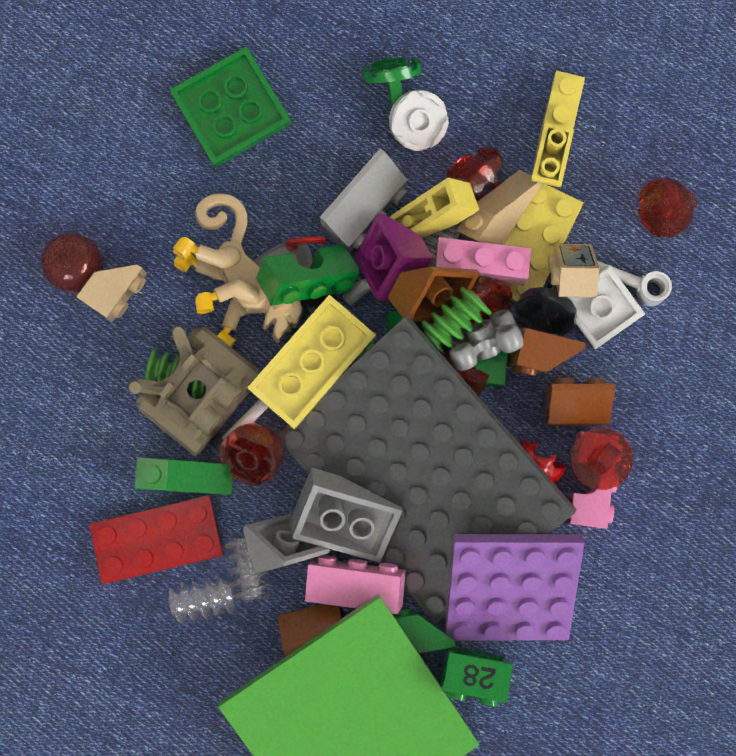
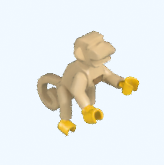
(236, 270)

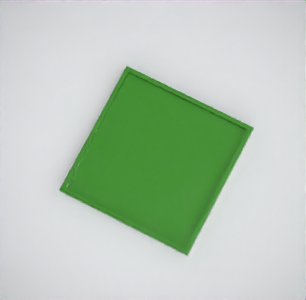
(349, 695)

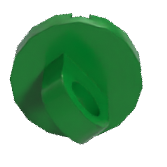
(392, 72)

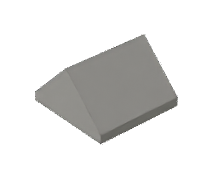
(272, 544)

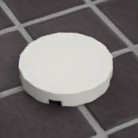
(418, 120)

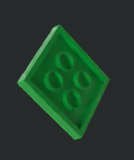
(230, 107)

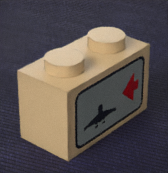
(574, 270)

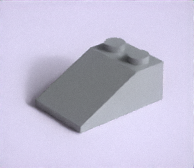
(343, 516)

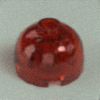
(70, 261)
(252, 453)

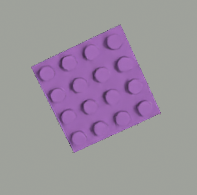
(513, 586)

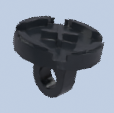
(546, 311)

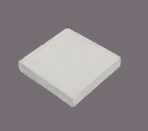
(607, 313)

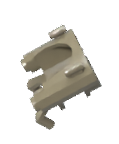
(226, 382)

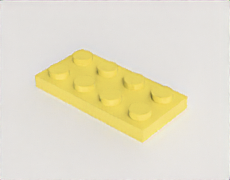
(540, 228)
(311, 362)

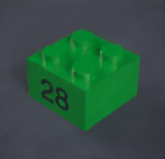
(475, 675)

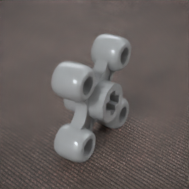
(486, 340)

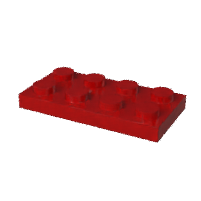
(156, 539)

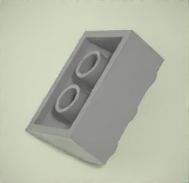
(369, 193)

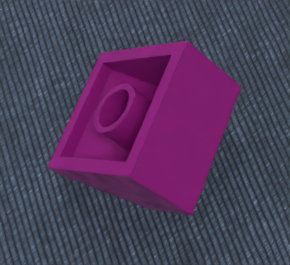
(388, 252)

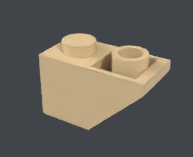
(111, 289)

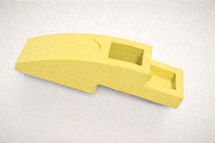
(557, 129)

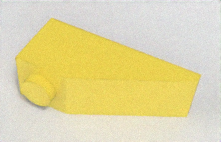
(438, 208)

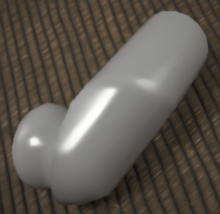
(358, 291)

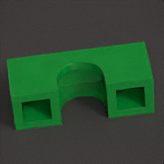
(287, 281)

